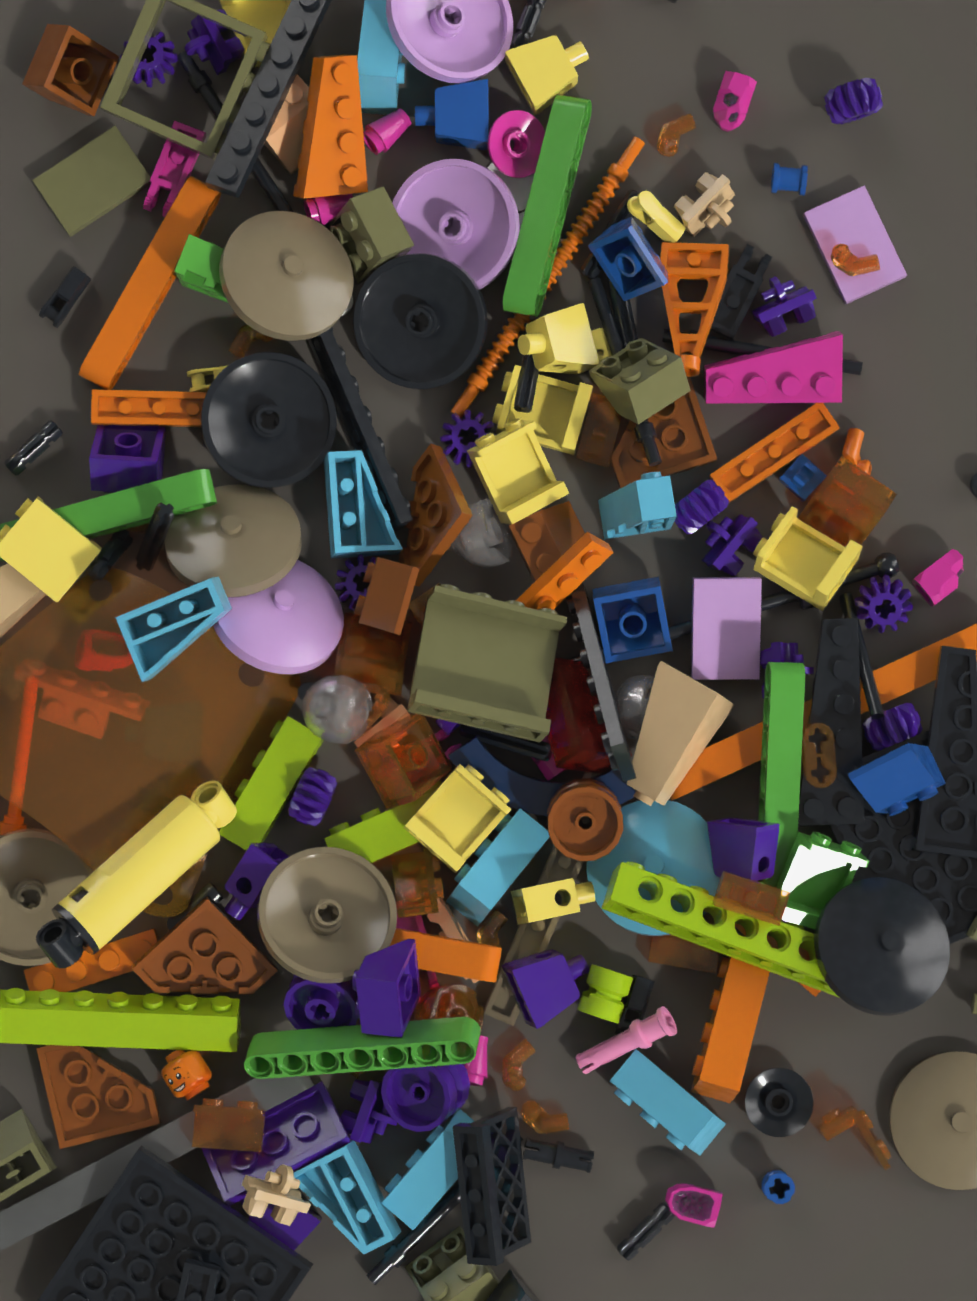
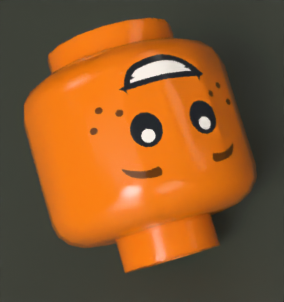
(186, 1073)

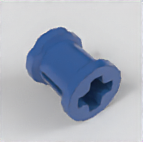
(789, 179)
(768, 1181)

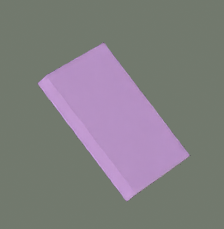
(856, 223)
(726, 628)

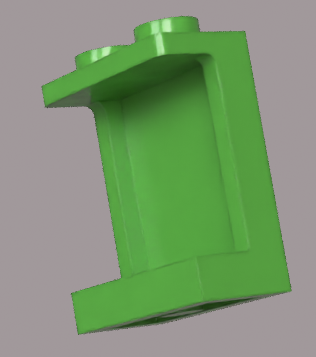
(815, 874)

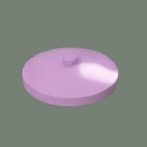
(451, 37)
(461, 215)
(286, 625)

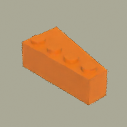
(333, 137)
(730, 1030)

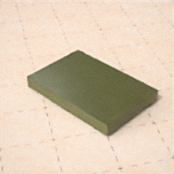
(92, 181)

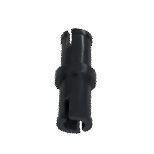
(558, 1155)

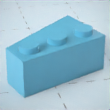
(378, 62)
(639, 507)
(428, 1175)

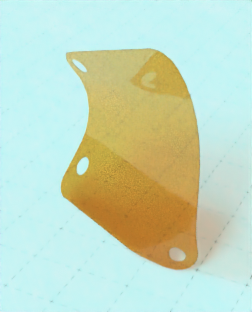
(104, 751)

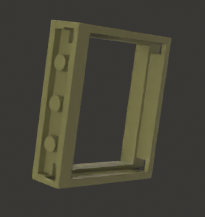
(133, 54)

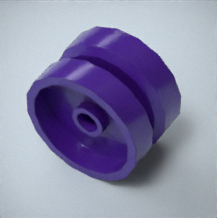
(320, 1004)
(425, 1095)

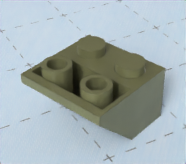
(370, 232)
(641, 379)
(21, 1154)
(445, 1275)

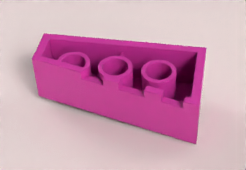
(784, 374)

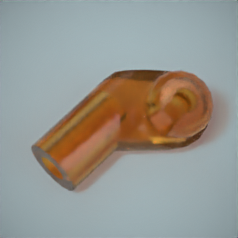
(851, 264)
(513, 1065)
(541, 1121)

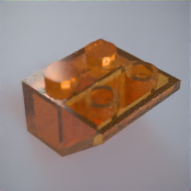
(847, 504)
(373, 654)

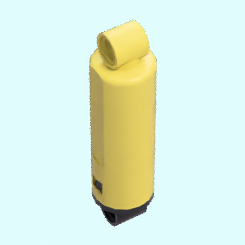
(136, 874)

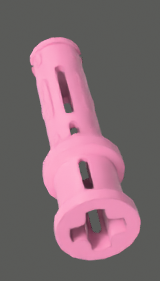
(640, 1034)

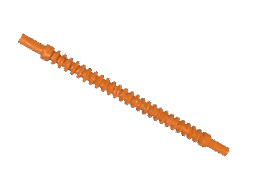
(617, 173)

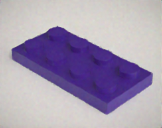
(293, 1136)

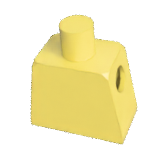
(545, 70)
(560, 342)
(539, 901)

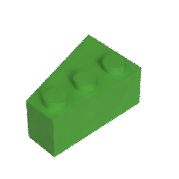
(200, 267)

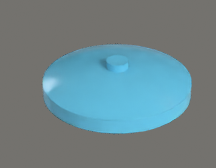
(664, 841)

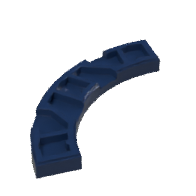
(525, 791)

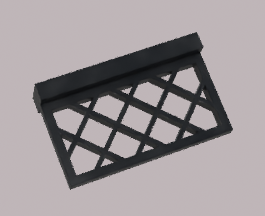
(479, 1176)

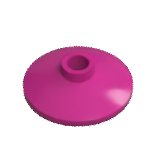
(527, 137)

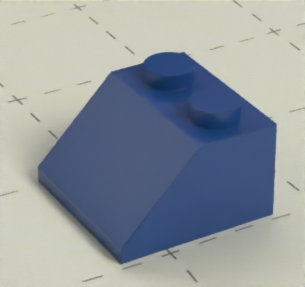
(629, 259)
(632, 619)
(898, 778)

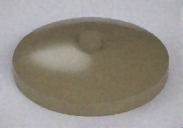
(286, 275)
(243, 540)
(34, 878)
(326, 913)
(937, 1119)

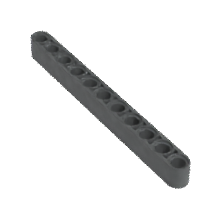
(99, 1177)

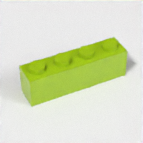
(272, 782)
(379, 832)

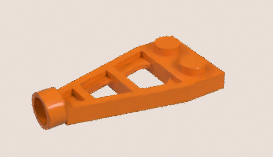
(693, 262)

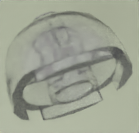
(483, 539)
(632, 703)
(337, 709)

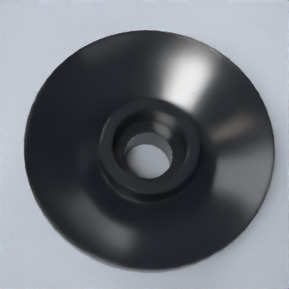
(796, 1107)

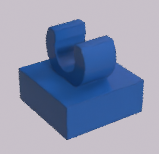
(802, 477)

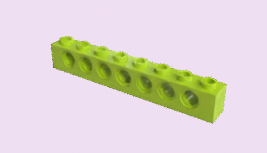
(624, 900)

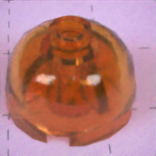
(449, 1002)

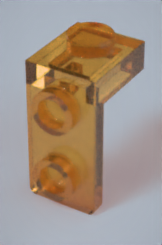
(836, 1122)

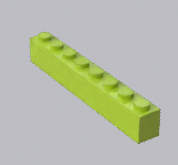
(120, 1020)

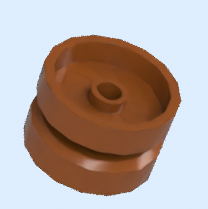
(566, 828)

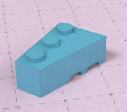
(355, 510)
(171, 624)
(497, 865)
(666, 1103)
(349, 1197)

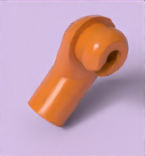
(852, 449)

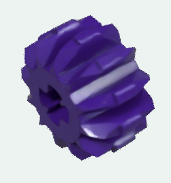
(163, 58)
(853, 101)
(463, 427)
(700, 506)
(351, 577)
(891, 612)
(895, 726)
(312, 796)

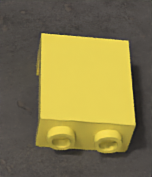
(261, 14)
(556, 409)
(515, 471)
(46, 548)
(805, 559)
(458, 817)

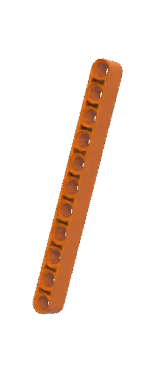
(891, 681)

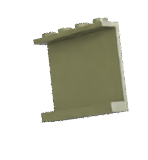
(485, 663)

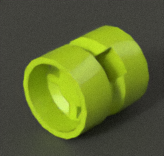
(605, 994)

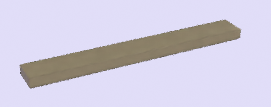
(532, 936)

